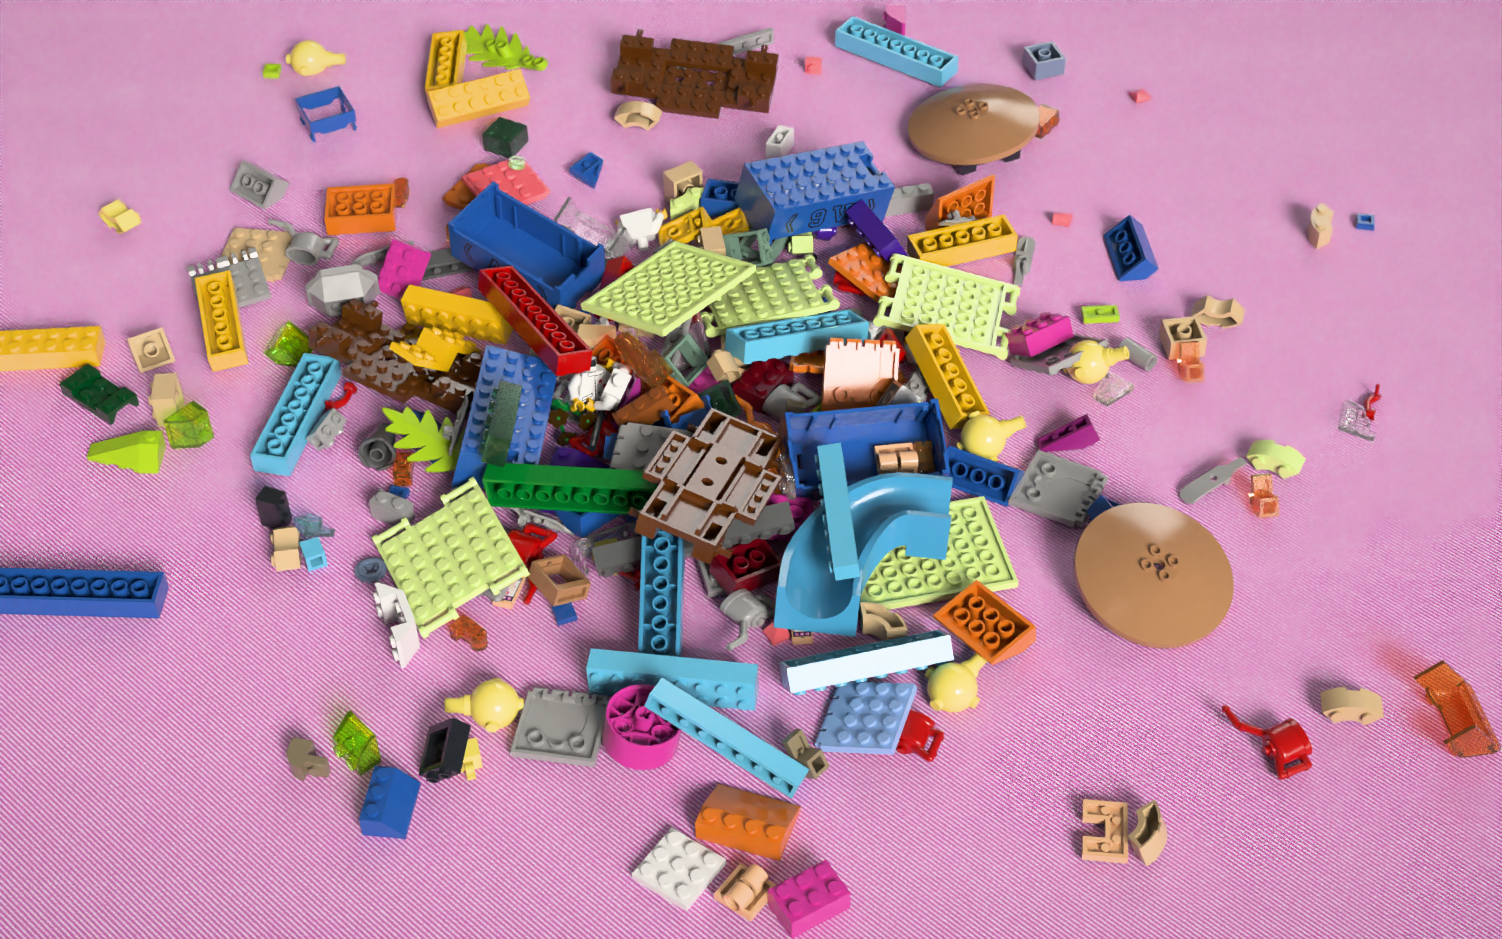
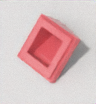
(1139, 95)
(1062, 219)
(462, 291)
(776, 635)

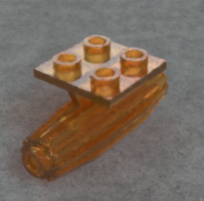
(646, 365)

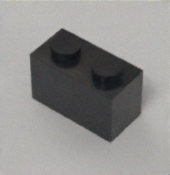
(273, 508)

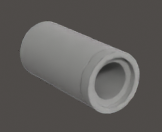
(1139, 355)

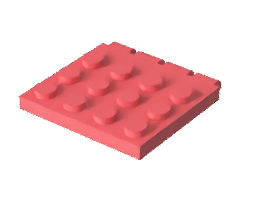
(520, 184)

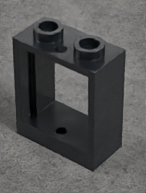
(444, 750)

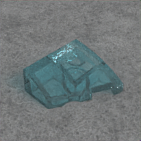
(311, 526)

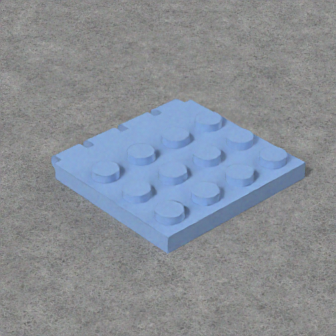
(866, 718)

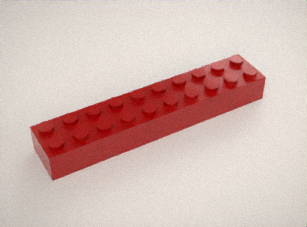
(535, 320)

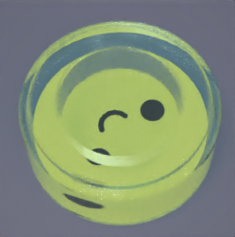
(516, 163)

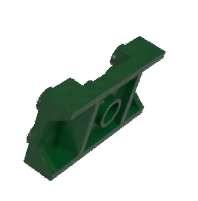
(97, 394)

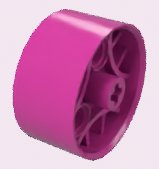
(638, 736)

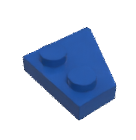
(588, 169)

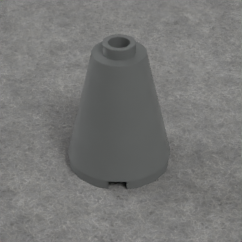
(378, 449)

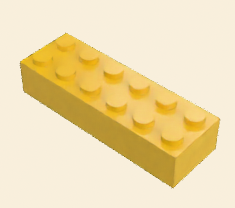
(446, 60)
(478, 98)
(964, 241)
(456, 314)
(221, 321)
(51, 348)
(945, 373)

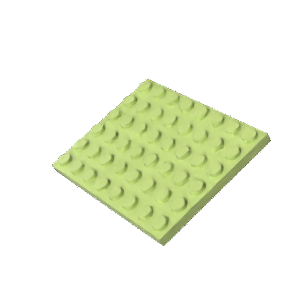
(668, 288)
(972, 554)

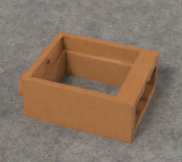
(575, 588)

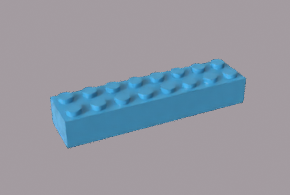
(662, 595)

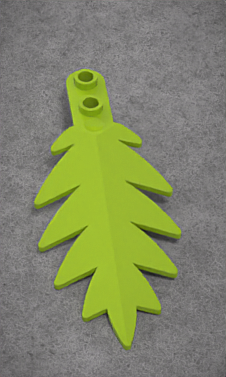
(499, 50)
(424, 435)

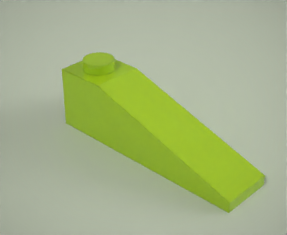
(137, 451)

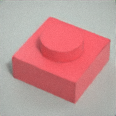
(813, 65)

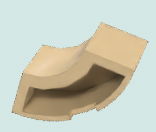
(638, 114)
(1320, 226)
(1219, 313)
(724, 366)
(286, 548)
(881, 622)
(1352, 705)
(1150, 833)

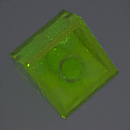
(288, 345)
(189, 427)
(356, 744)

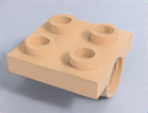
(896, 458)
(745, 890)

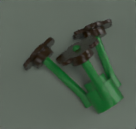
(559, 416)

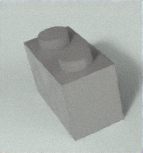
(390, 508)

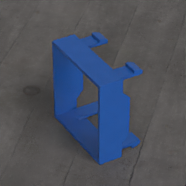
(330, 123)
(695, 417)

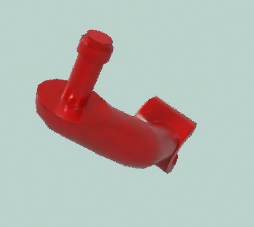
(350, 389)
(1373, 397)

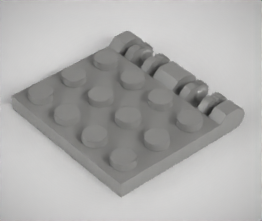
(247, 275)

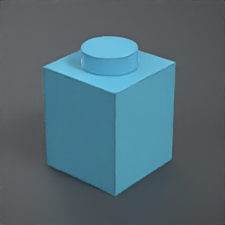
(313, 554)

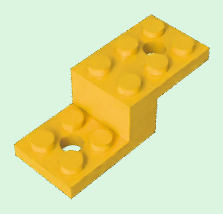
(688, 226)
(435, 349)

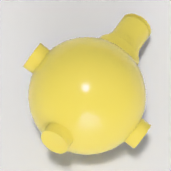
(311, 58)
(1094, 361)
(987, 435)
(954, 685)
(491, 704)

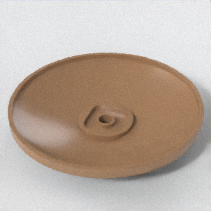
(973, 124)
(1149, 604)

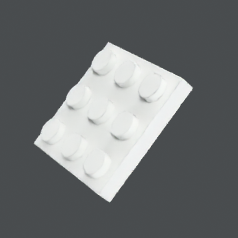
(678, 869)

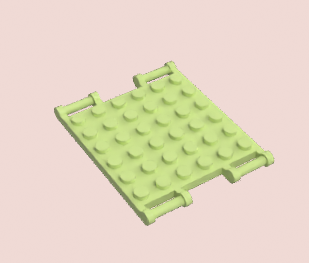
(942, 295)
(770, 296)
(450, 557)

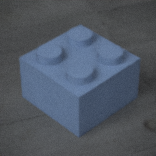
(1043, 60)

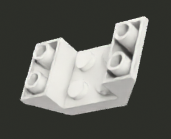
(395, 607)

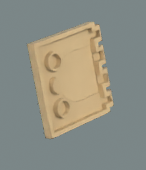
(269, 247)

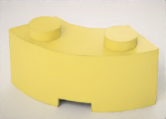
(119, 217)

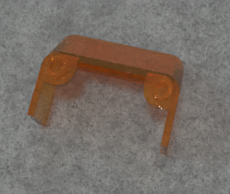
(1460, 710)

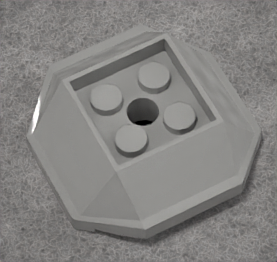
(339, 285)

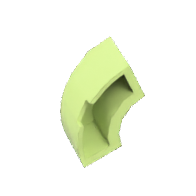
(687, 203)
(801, 244)
(1275, 457)

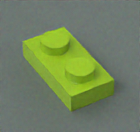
(1100, 314)

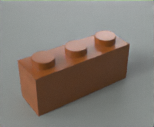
(645, 408)

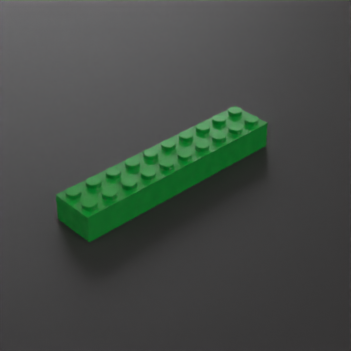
(566, 488)

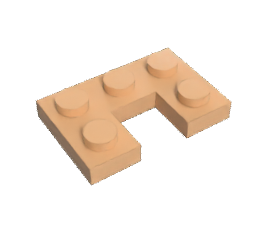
(1114, 844)

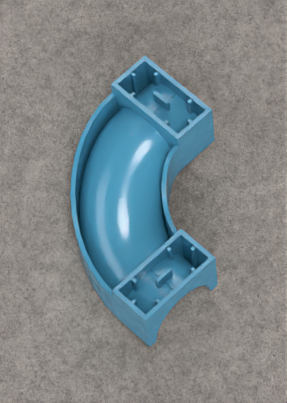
(885, 514)

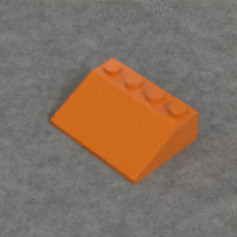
(970, 201)
(360, 209)
(986, 624)
(746, 821)

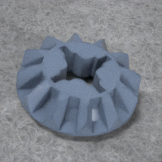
(368, 565)

